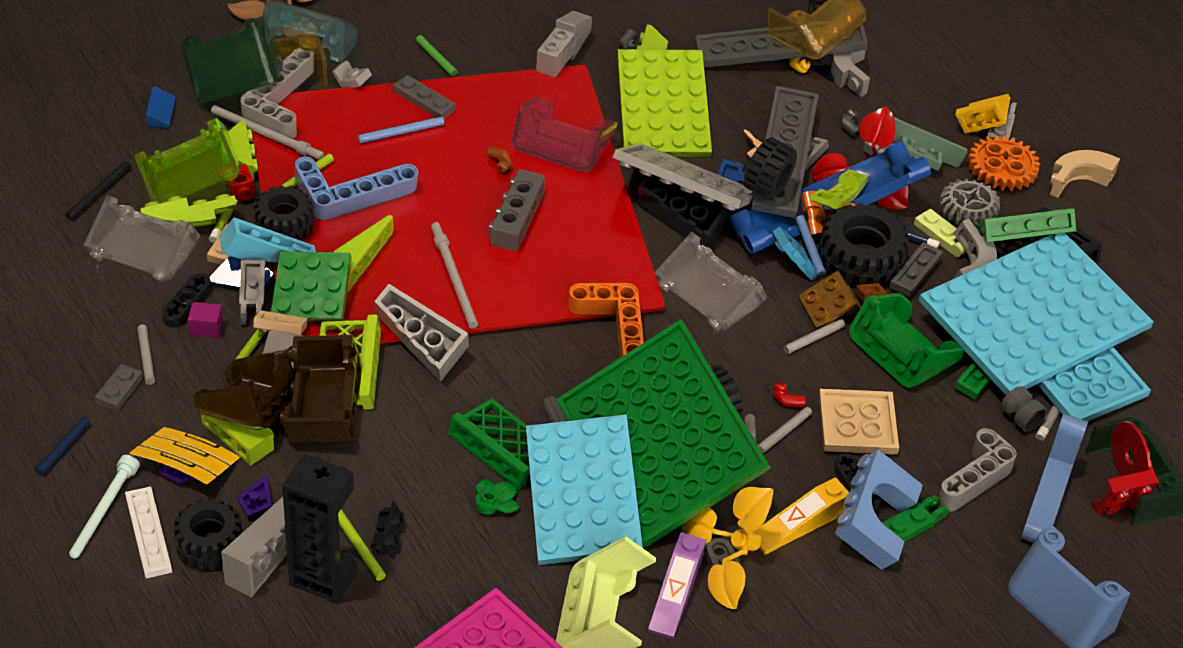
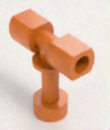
(816, 214)

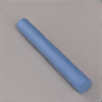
(810, 245)

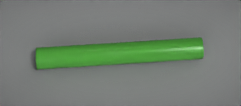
(436, 56)

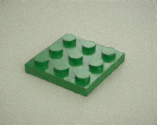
(312, 285)

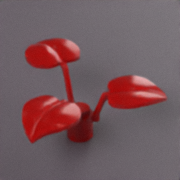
(877, 129)

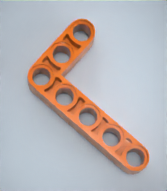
(608, 300)

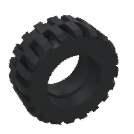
(865, 226)

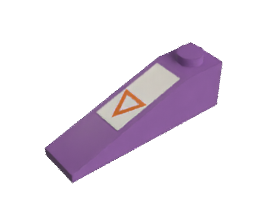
(677, 585)

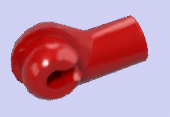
(785, 398)

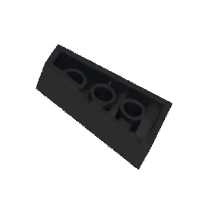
(683, 210)

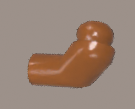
(504, 159)

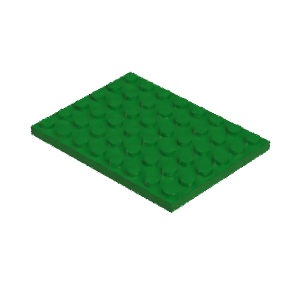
(681, 429)

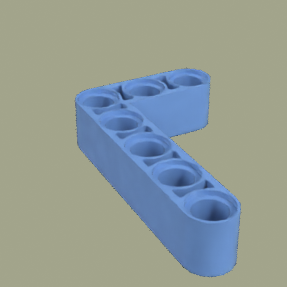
(353, 194)
(1055, 476)

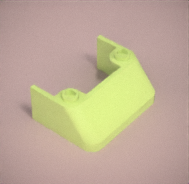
(594, 596)

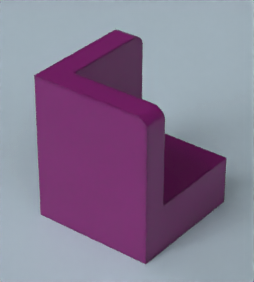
(205, 320)

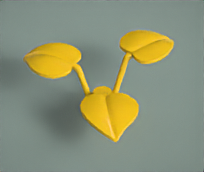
(751, 507)

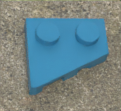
(795, 252)

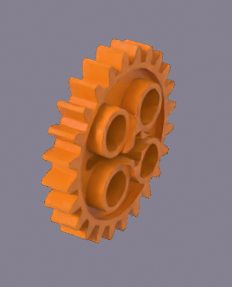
(1003, 163)

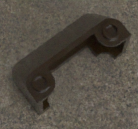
(256, 391)

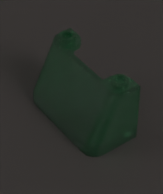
(232, 61)

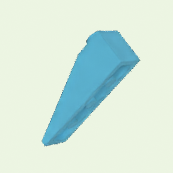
(258, 243)

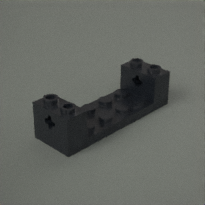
(311, 505)

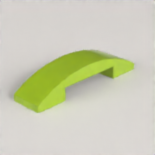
(842, 194)

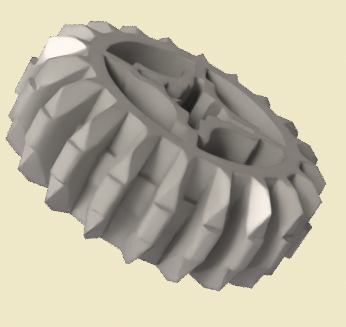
(968, 201)

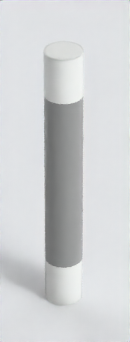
(1047, 423)

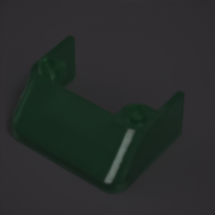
(1169, 499)

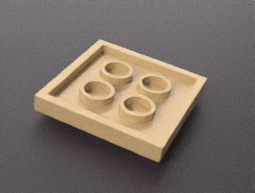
(858, 421)

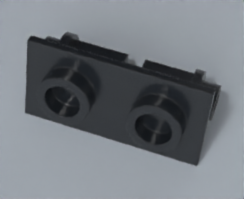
(391, 523)

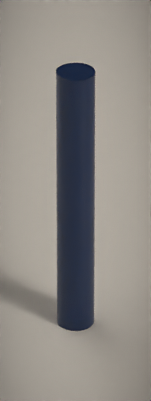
(62, 446)

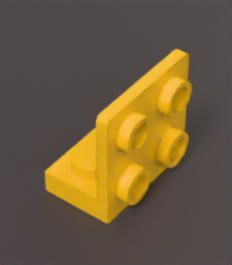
(984, 114)

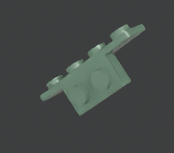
(927, 145)

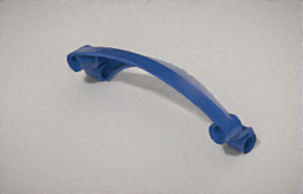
(886, 174)

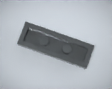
(424, 97)
(916, 269)

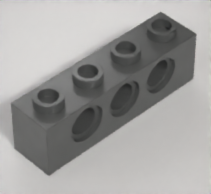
(517, 210)

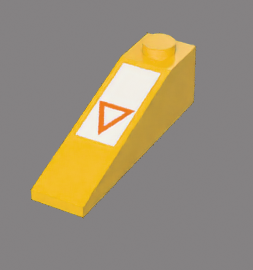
(804, 515)

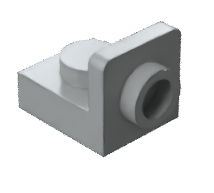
(350, 77)

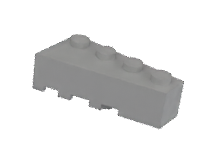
(422, 331)
(256, 551)

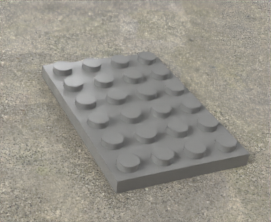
(683, 173)

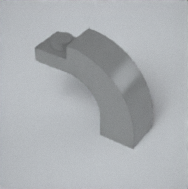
(847, 74)
(975, 246)

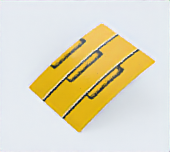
(187, 453)

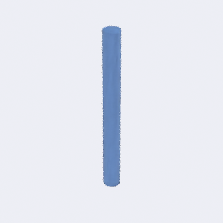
(403, 129)

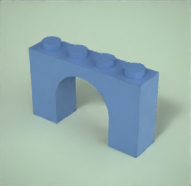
(858, 521)

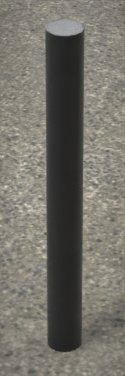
(98, 190)

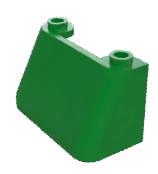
(896, 345)

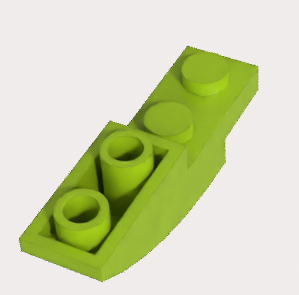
(198, 214)

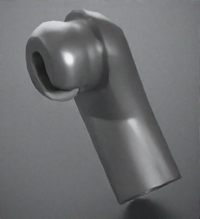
(848, 123)

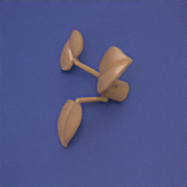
(254, 9)

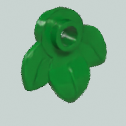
(495, 497)

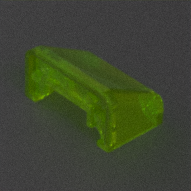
(190, 165)

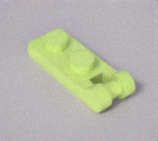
(939, 230)

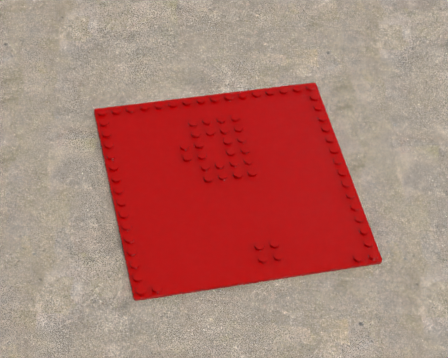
(577, 234)

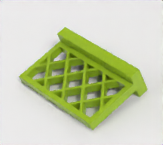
(369, 353)

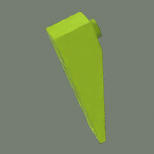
(366, 246)

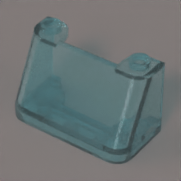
(337, 33)

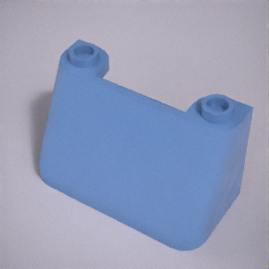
(1063, 596)

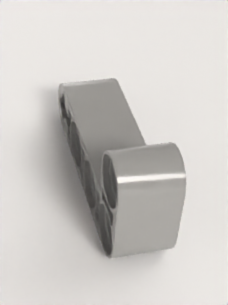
(992, 464)

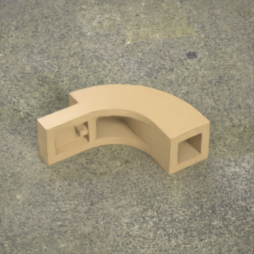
(1083, 165)

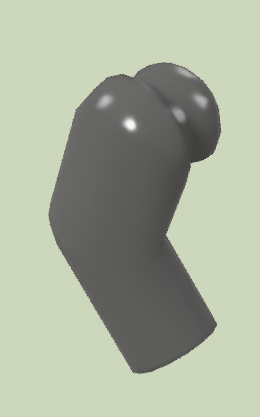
(627, 40)

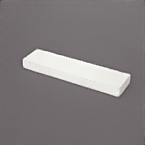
(148, 532)

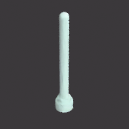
(126, 467)

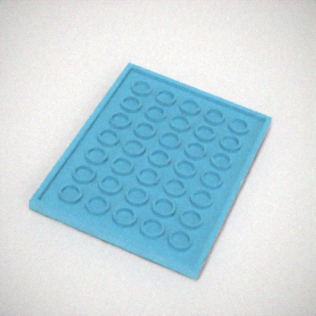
(1035, 312)

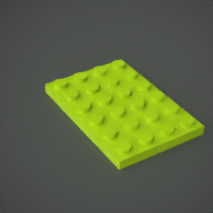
(664, 101)

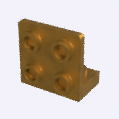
(829, 300)

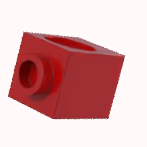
(242, 186)

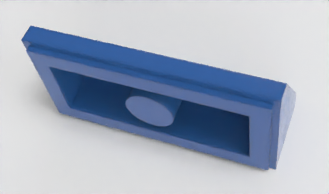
(160, 108)

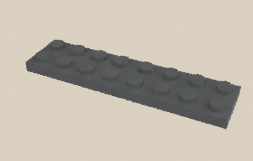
(758, 46)
(791, 124)

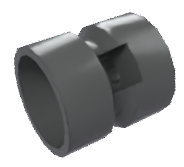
(1023, 409)

